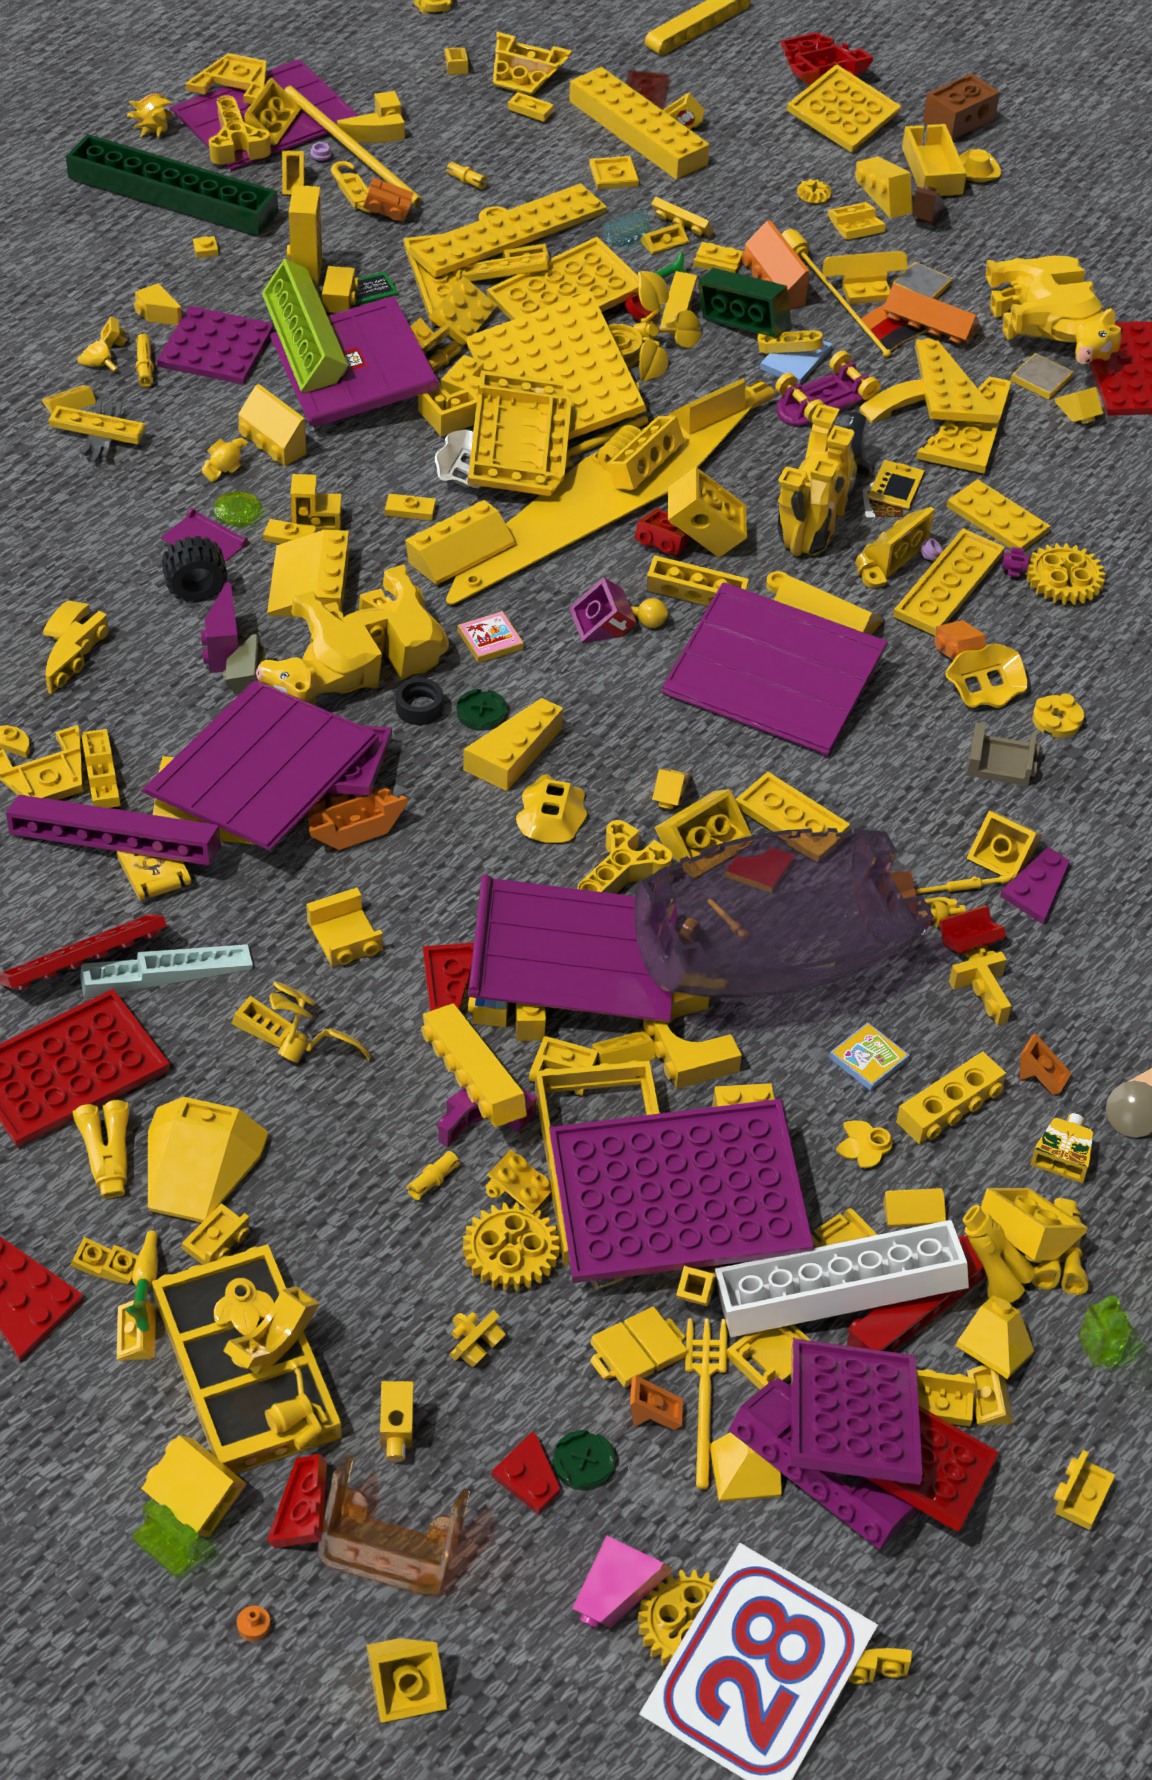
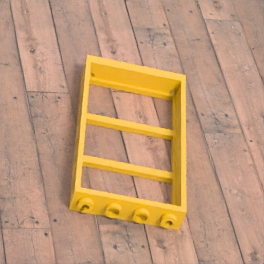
(579, 1078)

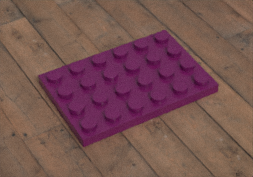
(855, 1411)

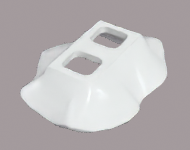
(449, 457)

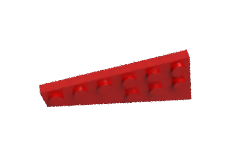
(30, 1300)

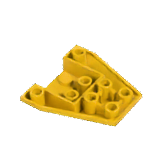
(199, 1156)

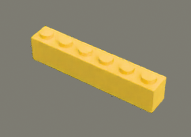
(474, 1065)

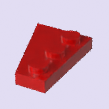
(447, 973)

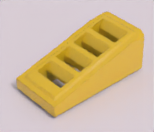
(456, 61)
(250, 1025)

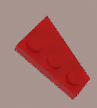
(302, 1504)

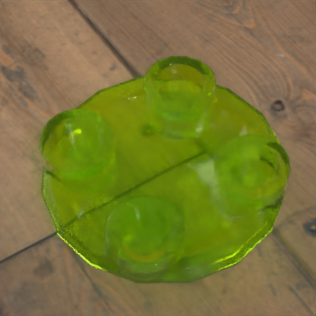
(236, 508)

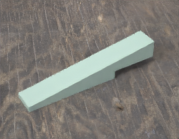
(162, 968)

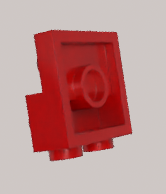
(659, 532)

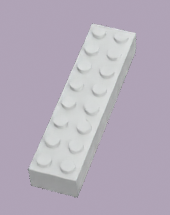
(842, 1278)

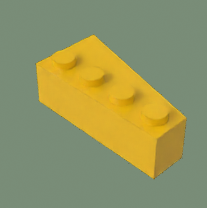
(513, 746)

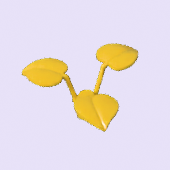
(653, 359)
(296, 1041)

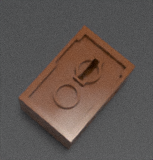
(962, 105)

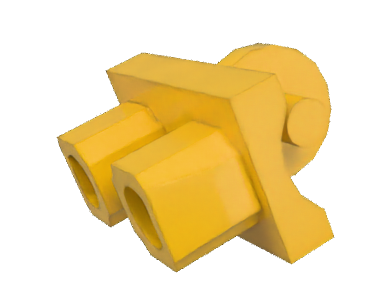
(486, 1329)

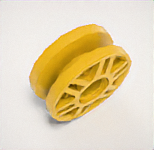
(628, 342)

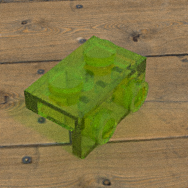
(166, 1539)

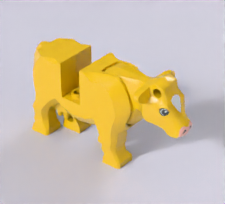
(1054, 304)
(349, 649)

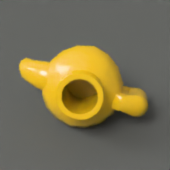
(223, 458)

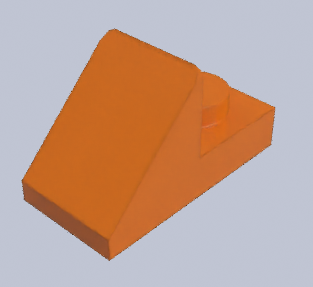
(1044, 1064)
(654, 1403)

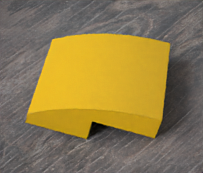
(856, 220)

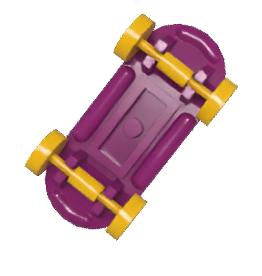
(835, 390)

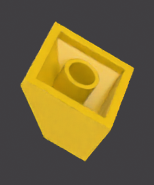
(997, 1337)
(742, 1472)
(406, 1678)

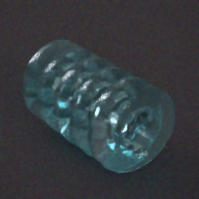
(627, 227)

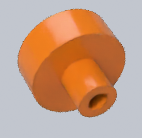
(253, 1623)

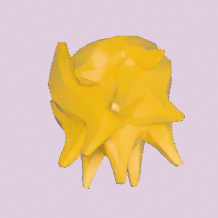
(151, 114)

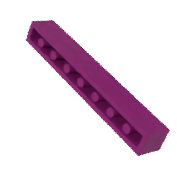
(114, 829)

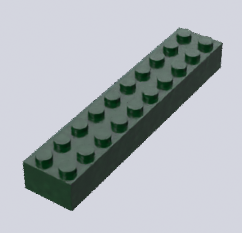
(172, 184)

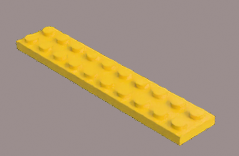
(507, 230)

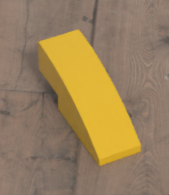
(374, 129)
(680, 298)

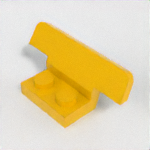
(865, 274)

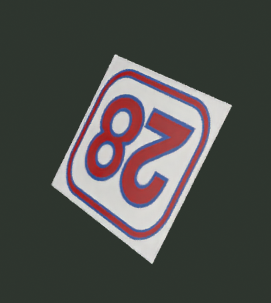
(758, 1669)

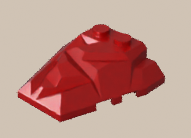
(816, 54)

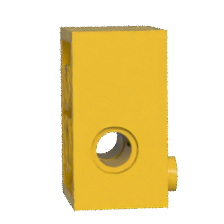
(707, 512)

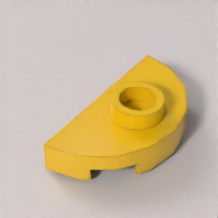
(14, 741)

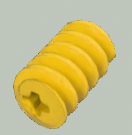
(616, 444)

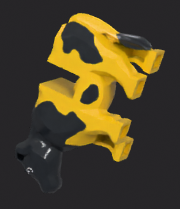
(823, 482)

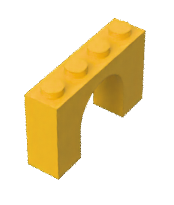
(692, 1061)

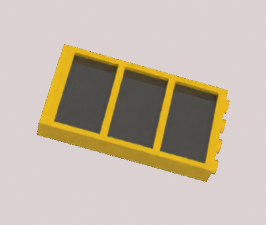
(226, 1396)

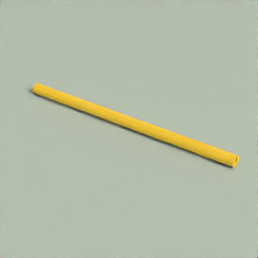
(349, 142)

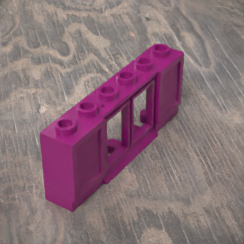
(866, 1507)

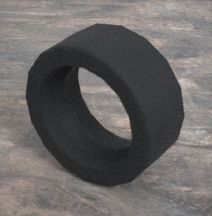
(419, 687)

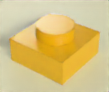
(205, 247)

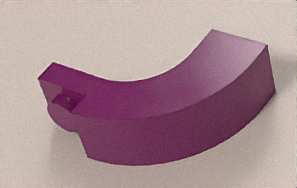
(463, 1112)

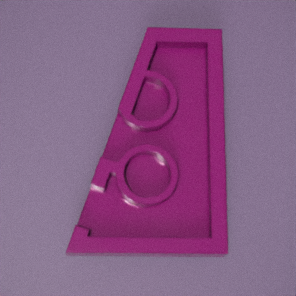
(1037, 884)

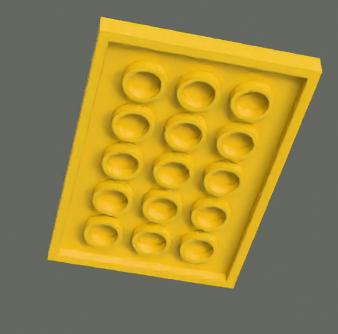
(570, 274)

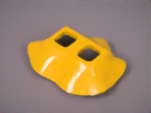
(979, 663)
(548, 827)

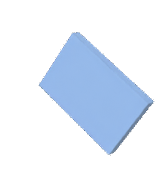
(797, 363)

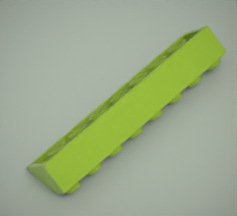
(304, 328)

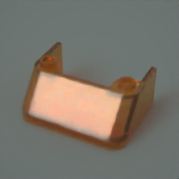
(382, 1549)

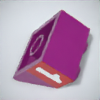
(602, 612)

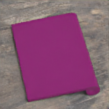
(200, 525)

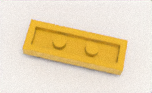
(695, 223)

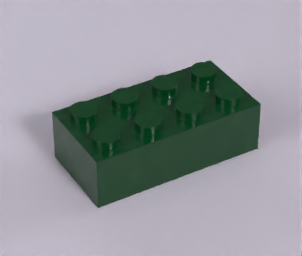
(744, 302)

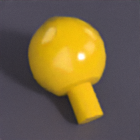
(651, 612)

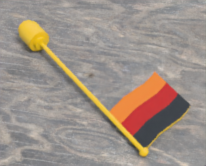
(882, 330)

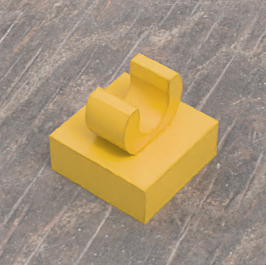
(112, 333)

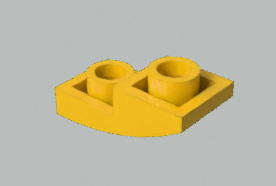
(64, 617)
(107, 1263)
(889, 1661)

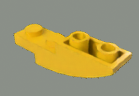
(68, 651)

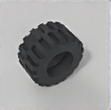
(194, 569)

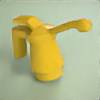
(288, 1413)

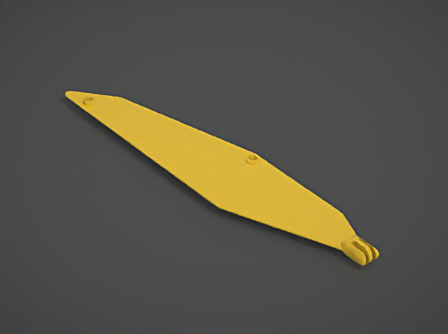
(590, 501)

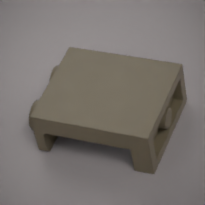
(1002, 758)

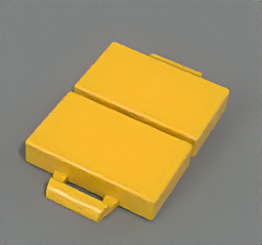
(638, 1346)

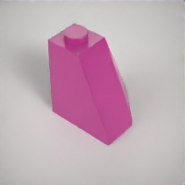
(617, 1583)

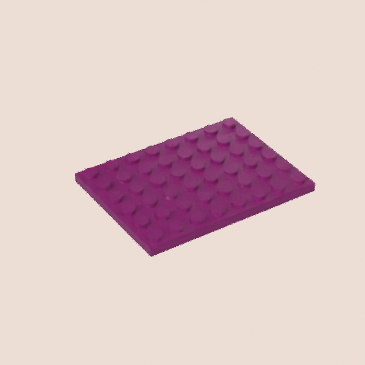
(679, 1190)

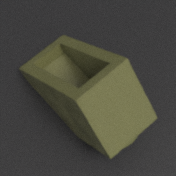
(243, 664)

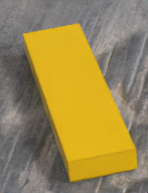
(506, 266)
(97, 424)

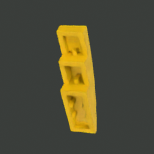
(100, 768)

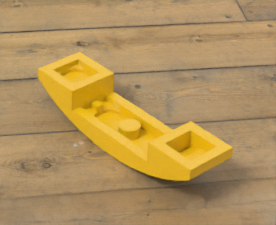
(895, 397)

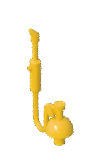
(942, 910)

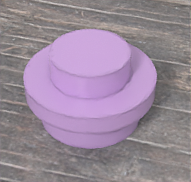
(321, 151)
(931, 549)

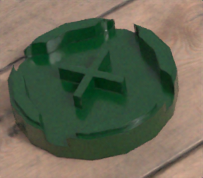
(481, 709)
(583, 1460)

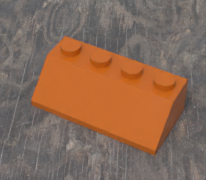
(775, 261)
(930, 314)

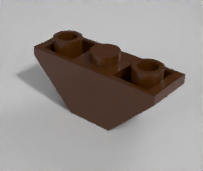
(928, 205)

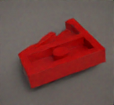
(528, 1474)

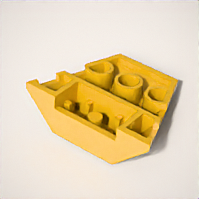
(524, 66)

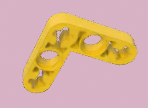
(791, 342)

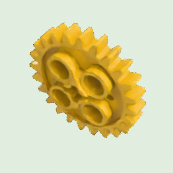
(1050, 577)
(511, 1246)
(671, 1601)

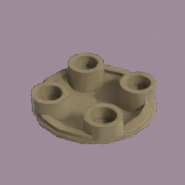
(1131, 1109)

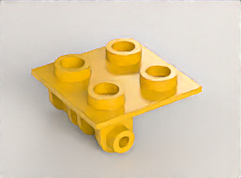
(518, 1180)

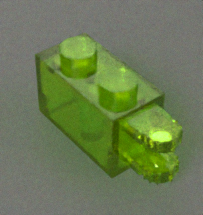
(1105, 1332)

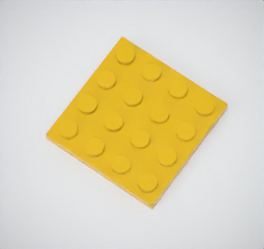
(843, 108)

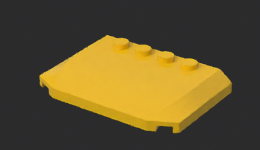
(519, 434)

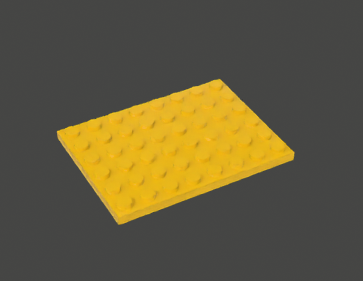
(570, 347)

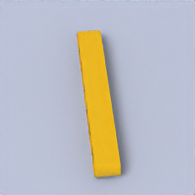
(692, 24)

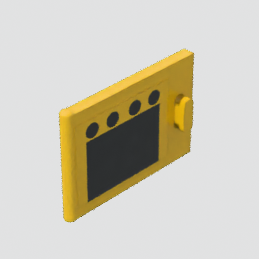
(896, 484)

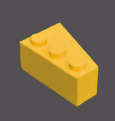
(886, 185)

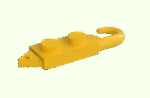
(350, 185)

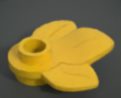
(862, 1143)
(243, 1310)

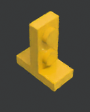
(981, 975)

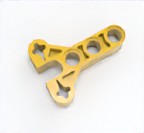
(236, 135)
(624, 862)

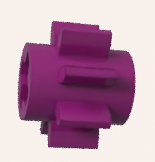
(1015, 562)

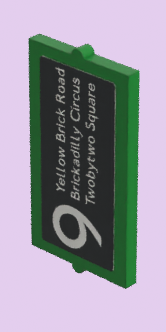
(374, 288)

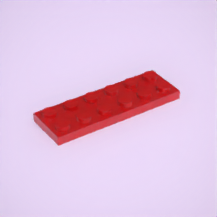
(73, 955)

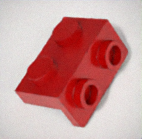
(970, 929)

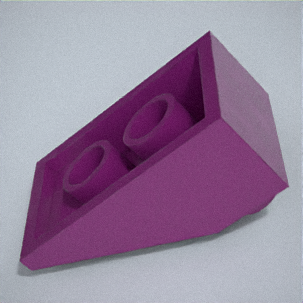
(220, 632)

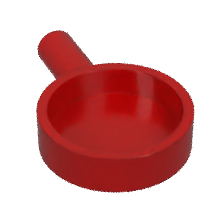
(636, 309)

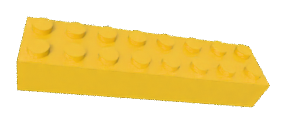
(639, 123)

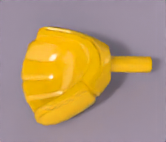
(97, 355)

